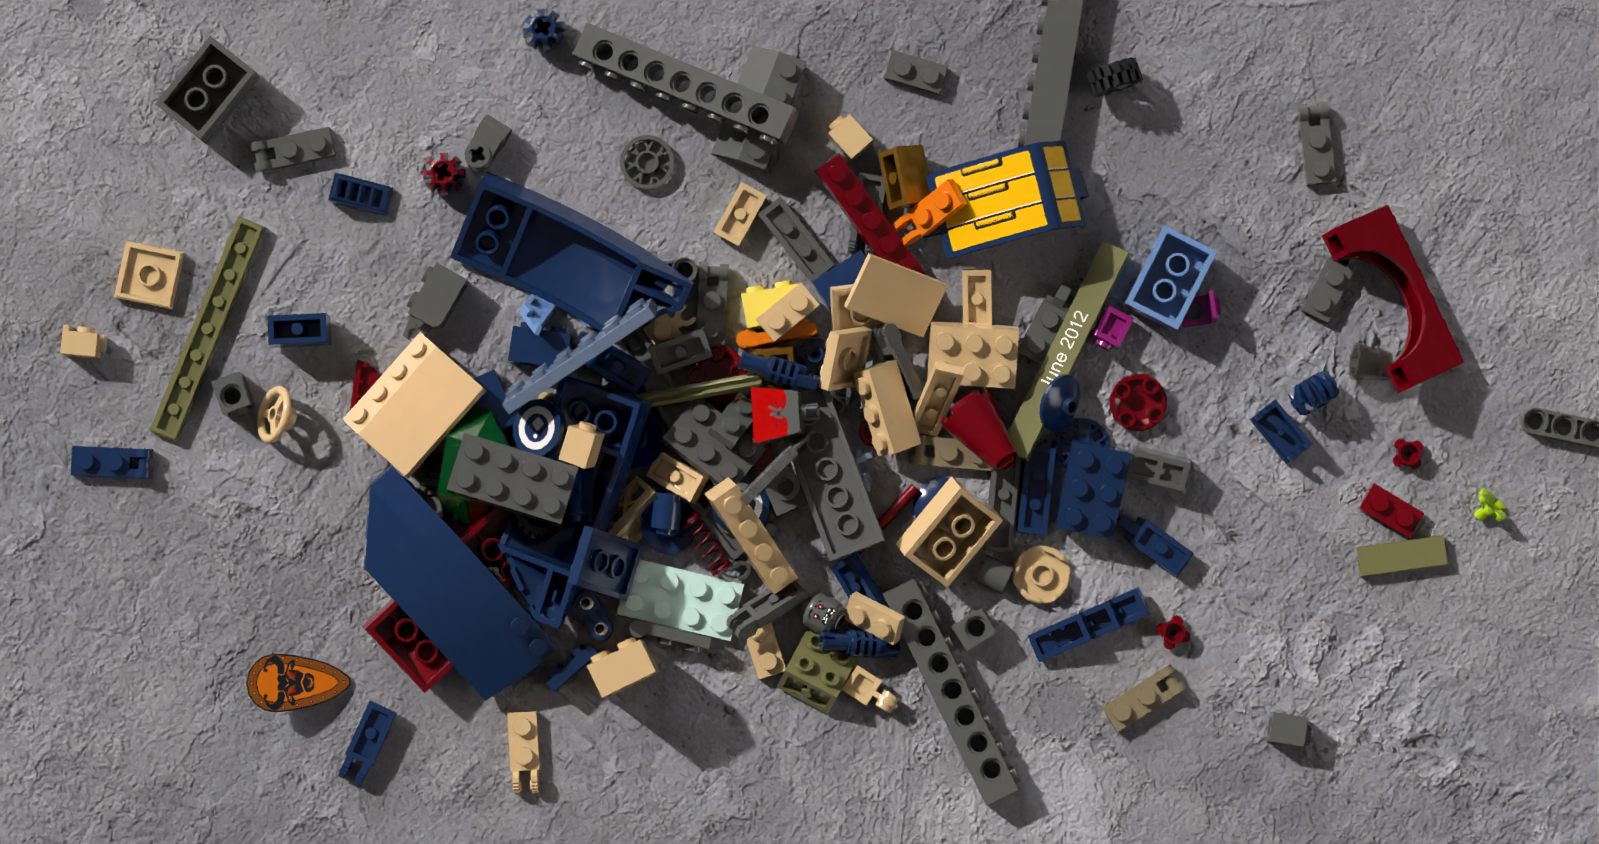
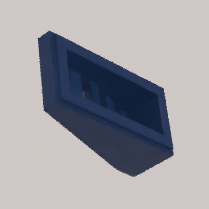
(358, 204)

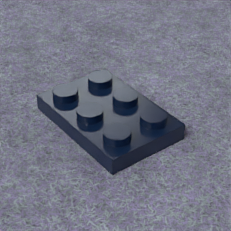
(605, 563)

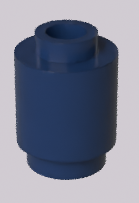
(666, 513)

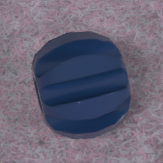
(540, 38)

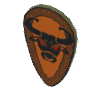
(293, 682)

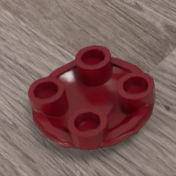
(721, 365)
(1138, 402)

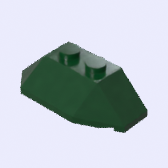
(480, 423)

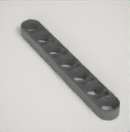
(1548, 429)

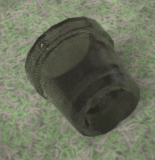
(1369, 363)

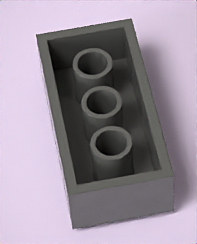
(512, 479)

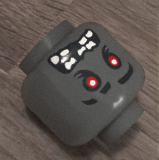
(822, 613)

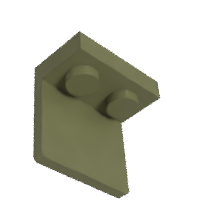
(816, 674)

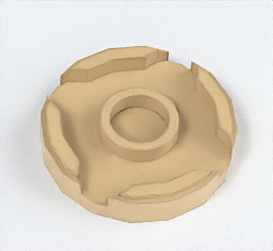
(1041, 574)

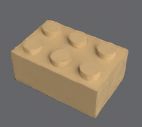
(983, 351)
(949, 532)
(623, 667)

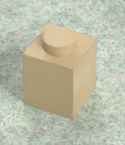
(849, 137)
(582, 445)

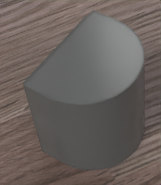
(994, 574)

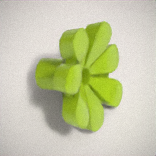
(1490, 507)

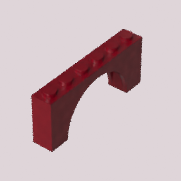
(1381, 243)

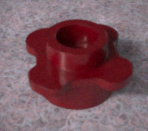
(1413, 447)
(1181, 635)

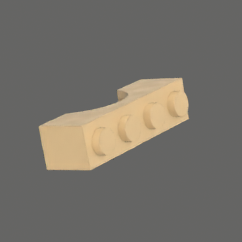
(751, 536)

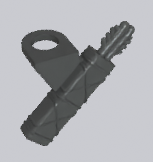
(773, 472)

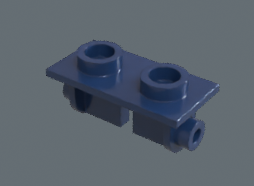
(581, 503)

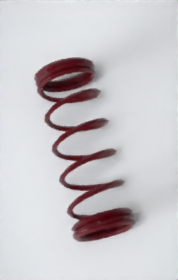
(693, 518)

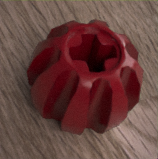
(447, 182)

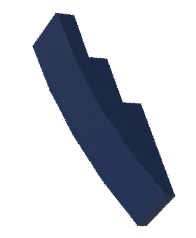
(1089, 624)

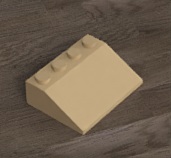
(414, 405)

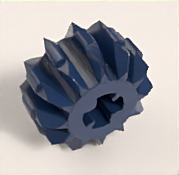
(1313, 393)

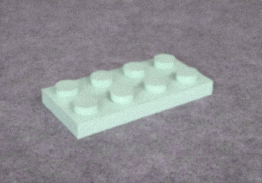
(682, 600)

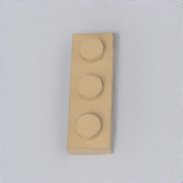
(937, 397)

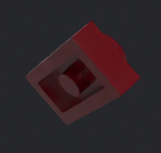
(1391, 510)

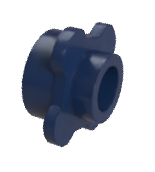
(806, 352)

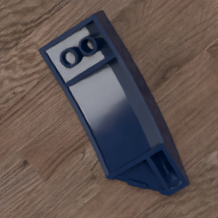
(562, 255)
(544, 565)
(448, 589)

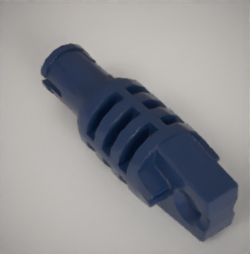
(779, 371)
(858, 644)

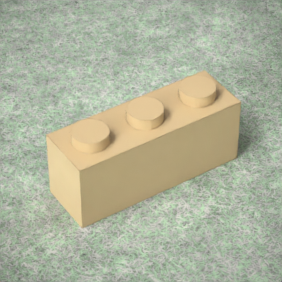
(886, 408)

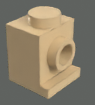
(82, 342)

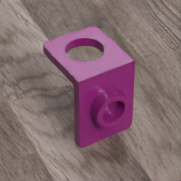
(1210, 307)

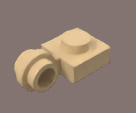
(864, 686)

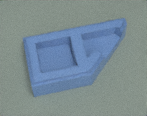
(537, 313)

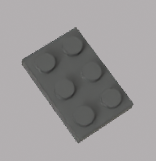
(692, 442)

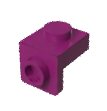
(1112, 329)

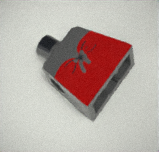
(779, 415)

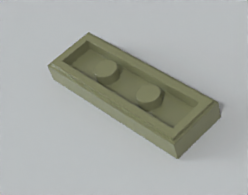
(1401, 555)

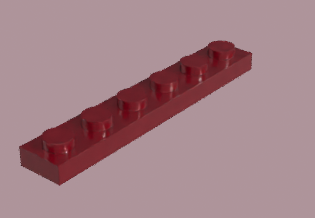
(864, 213)

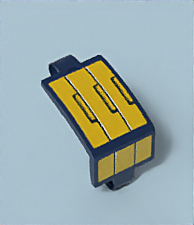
(1011, 197)

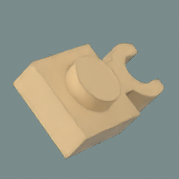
(667, 328)

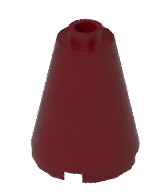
(981, 430)

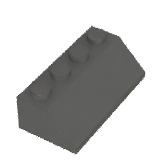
(774, 76)

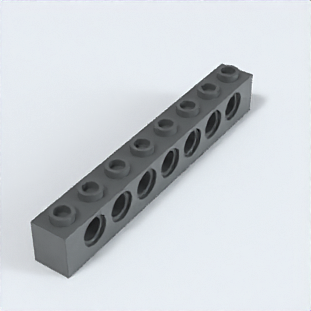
(597, 40)
(989, 788)

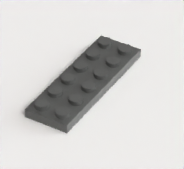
(834, 483)

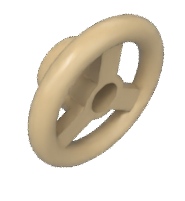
(281, 415)

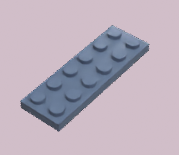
(570, 359)

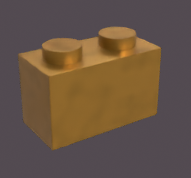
(904, 175)

